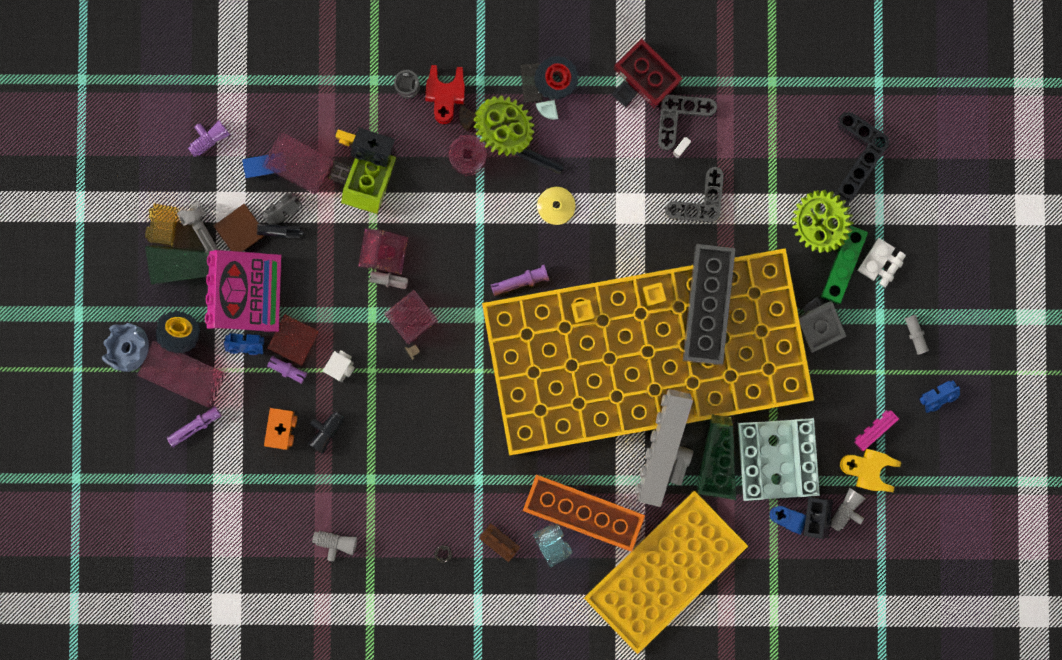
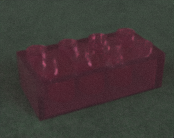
(182, 374)

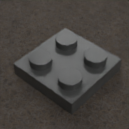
(821, 326)

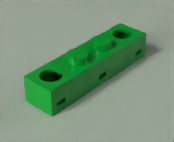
(844, 266)

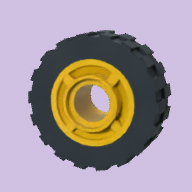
(177, 332)

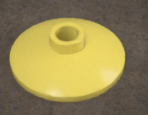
(556, 215)

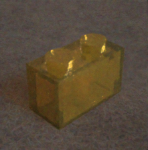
(162, 225)

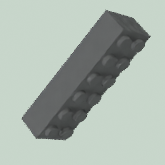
(709, 304)

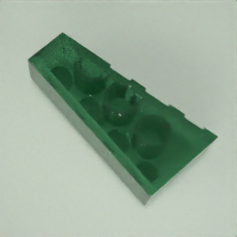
(175, 264)
(717, 465)

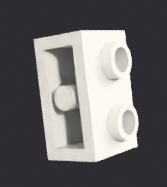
(339, 366)

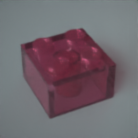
(411, 317)

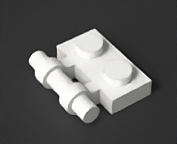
(876, 260)

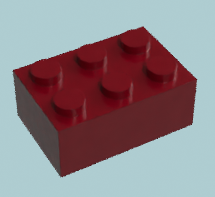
(647, 73)

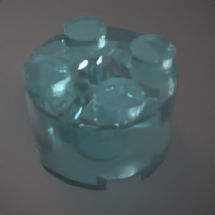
(552, 545)

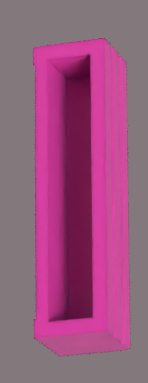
(874, 432)

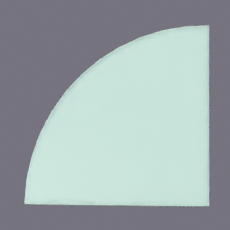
(548, 109)

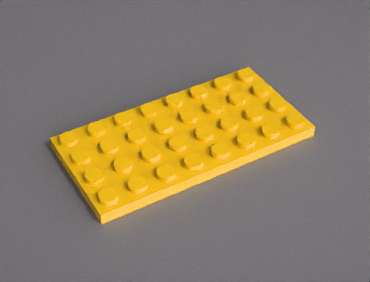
(665, 572)

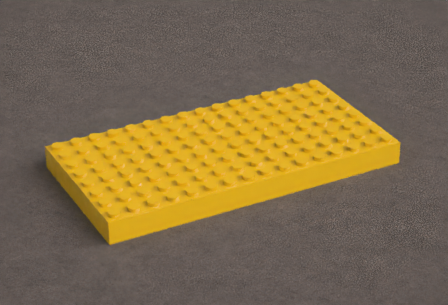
(610, 372)

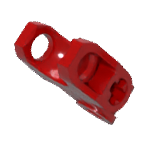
(445, 94)

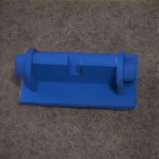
(235, 344)
(948, 393)

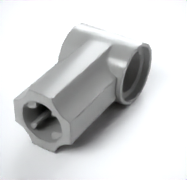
(681, 462)

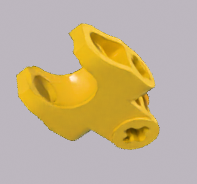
(868, 469)

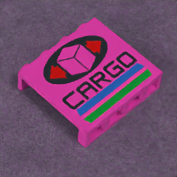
(243, 291)

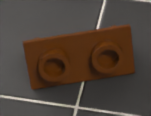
(499, 542)

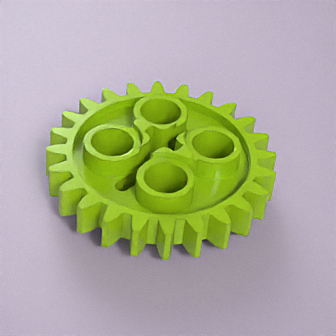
(498, 110)
(834, 209)

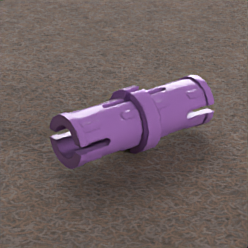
(287, 370)

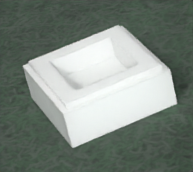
(681, 147)

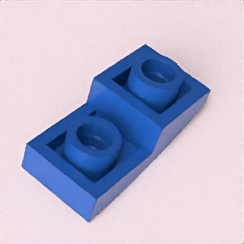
(254, 168)

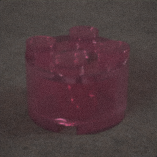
(467, 144)

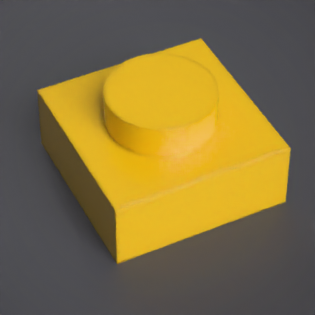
(344, 137)
(654, 294)
(582, 311)

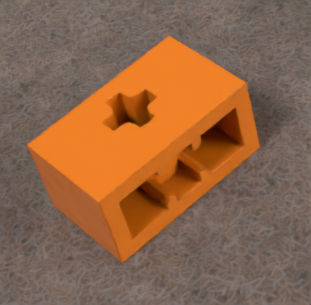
(275, 419)

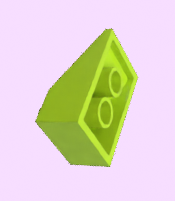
(367, 185)

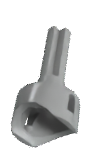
(193, 217)

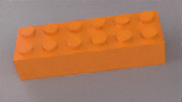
(583, 513)

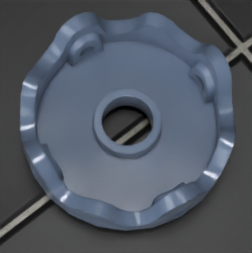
(117, 343)

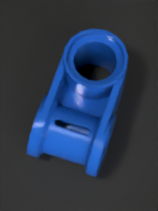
(791, 519)

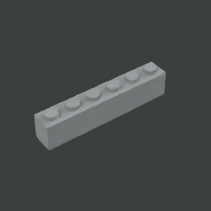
(663, 447)

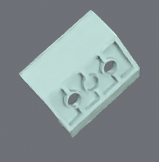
(791, 458)

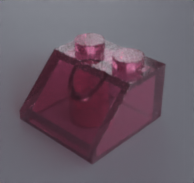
(383, 251)

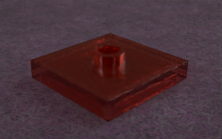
(293, 340)

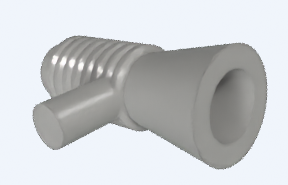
(847, 509)
(335, 542)

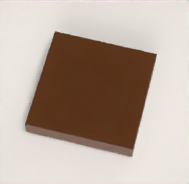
(239, 229)

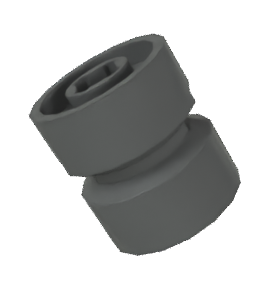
(407, 84)

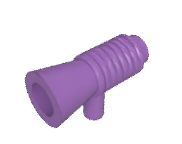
(208, 138)

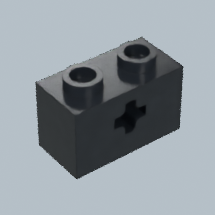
(372, 147)
(818, 517)

